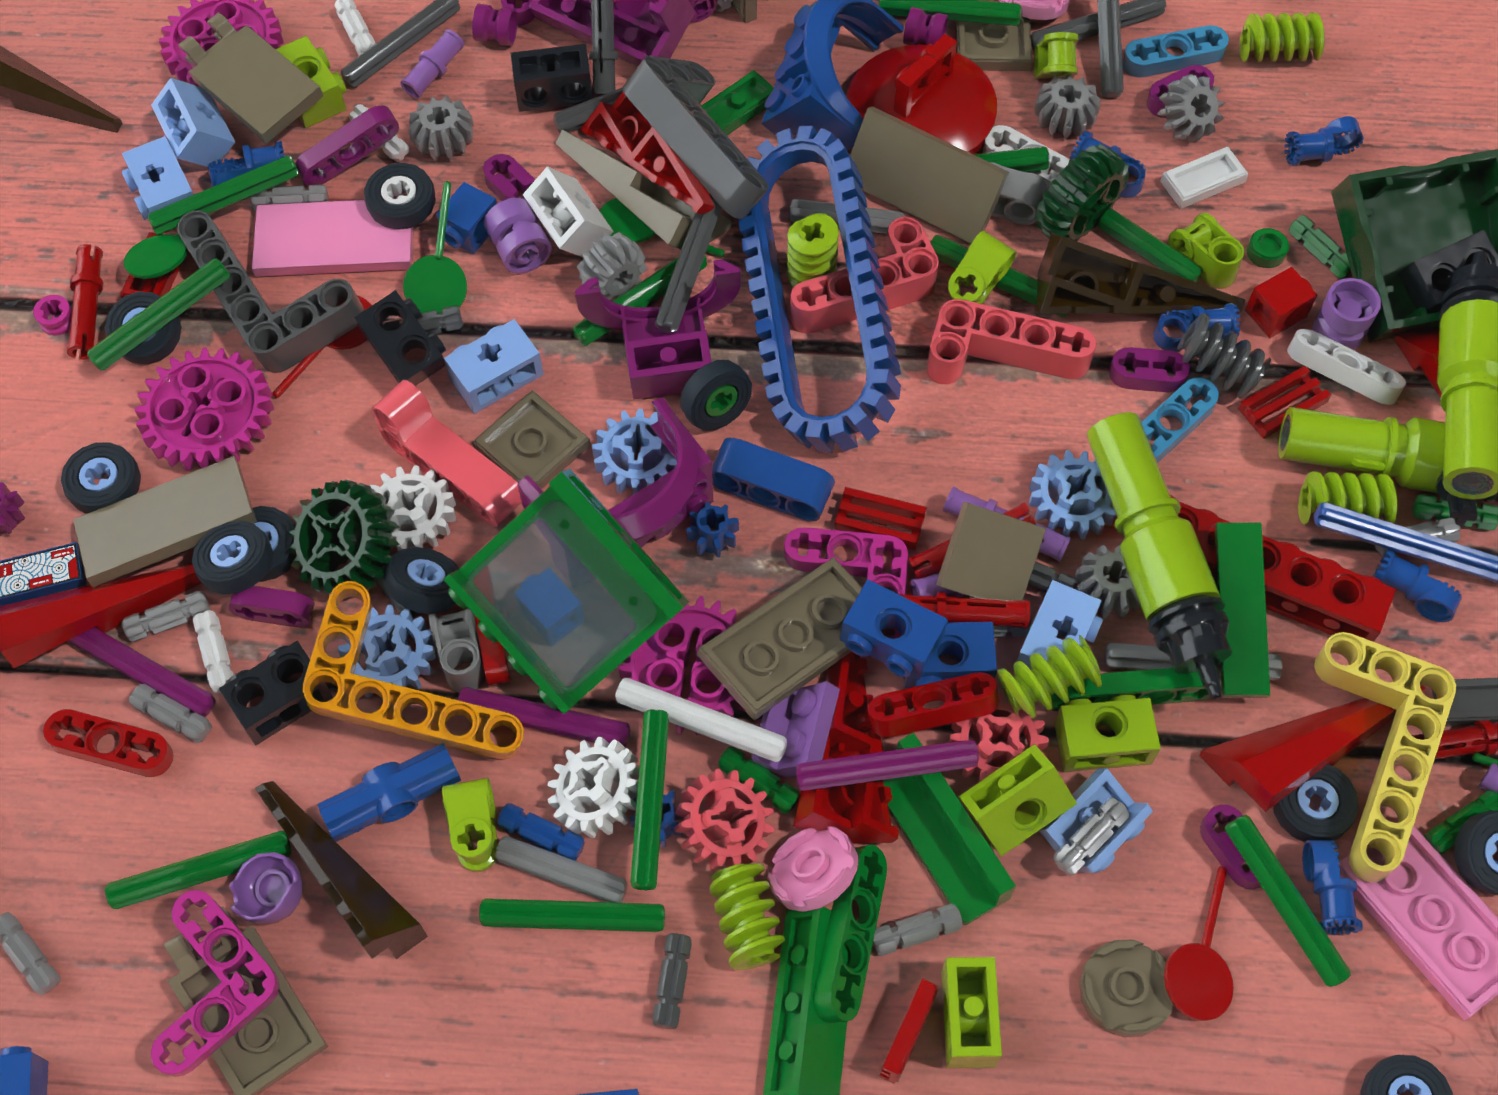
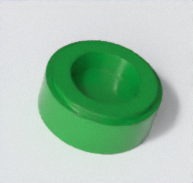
(1267, 248)

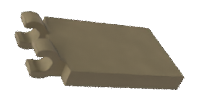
(250, 78)
(268, 1045)

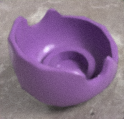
(266, 888)

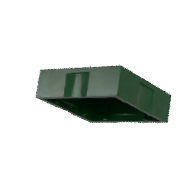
(1407, 214)

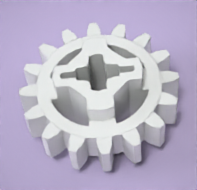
(420, 496)
(595, 787)

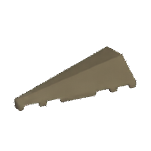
(648, 201)

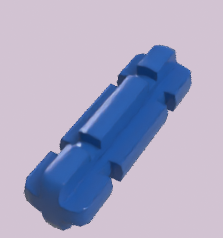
(540, 831)

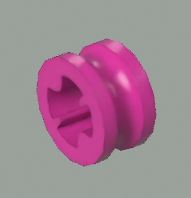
(49, 305)

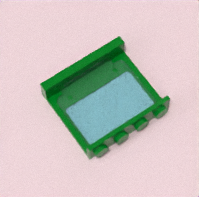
(565, 592)

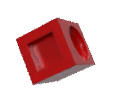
(1281, 302)

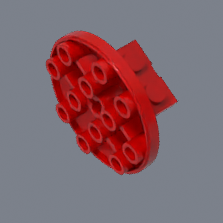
(929, 90)

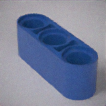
(771, 479)

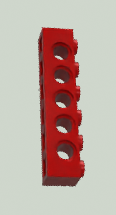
(1309, 604)

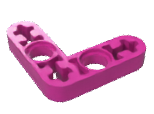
(866, 564)
(228, 993)

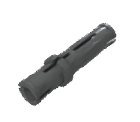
(603, 49)

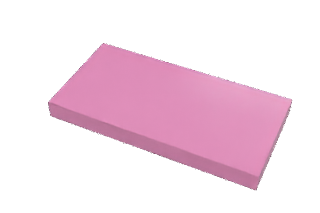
(326, 240)
(1435, 923)

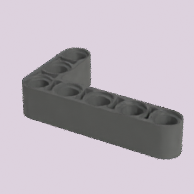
(670, 99)
(252, 315)

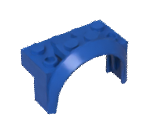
(806, 80)

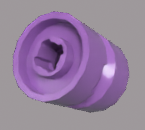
(517, 235)
(1348, 312)

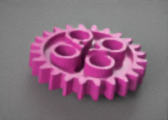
(194, 23)
(204, 409)
(657, 660)

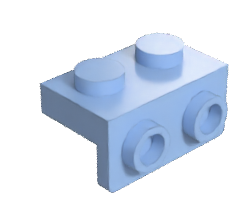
(1089, 799)

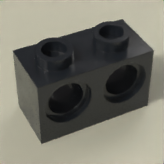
(551, 77)
(1441, 266)
(395, 344)
(281, 702)

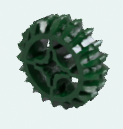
(1082, 193)
(357, 535)

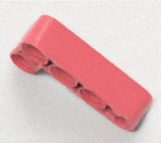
(821, 303)
(1061, 351)
(424, 441)

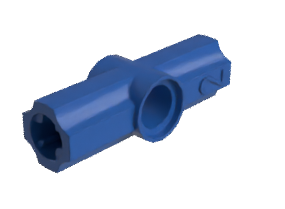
(388, 792)

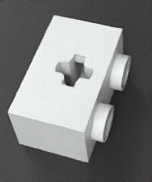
(566, 211)

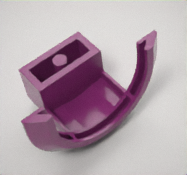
(657, 360)

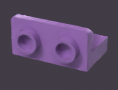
(804, 722)

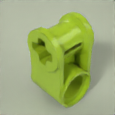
(1056, 55)
(1211, 249)
(982, 265)
(471, 817)

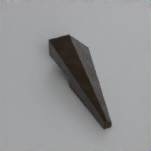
(44, 95)
(1091, 280)
(359, 898)

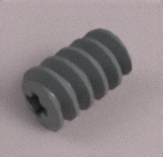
(1223, 355)

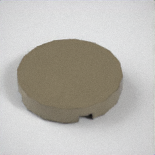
(1125, 988)

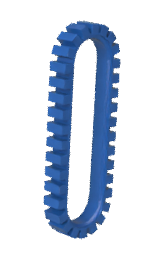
(865, 284)

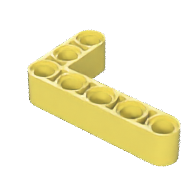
(1400, 748)

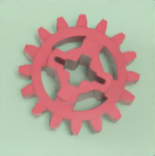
(998, 725)
(729, 801)

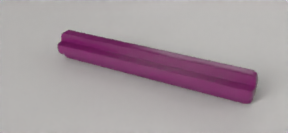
(145, 670)
(546, 719)
(887, 765)

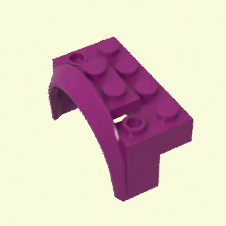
(639, 25)
(668, 500)

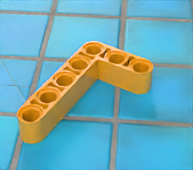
(395, 697)

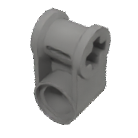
(1020, 196)
(456, 643)

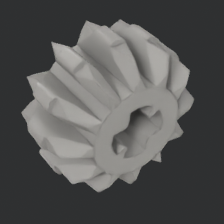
(1067, 106)
(1191, 108)
(441, 127)
(615, 263)
(1094, 578)

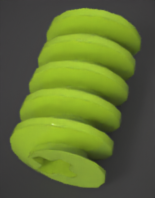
(1284, 34)
(812, 248)
(1359, 494)
(1050, 676)
(744, 916)

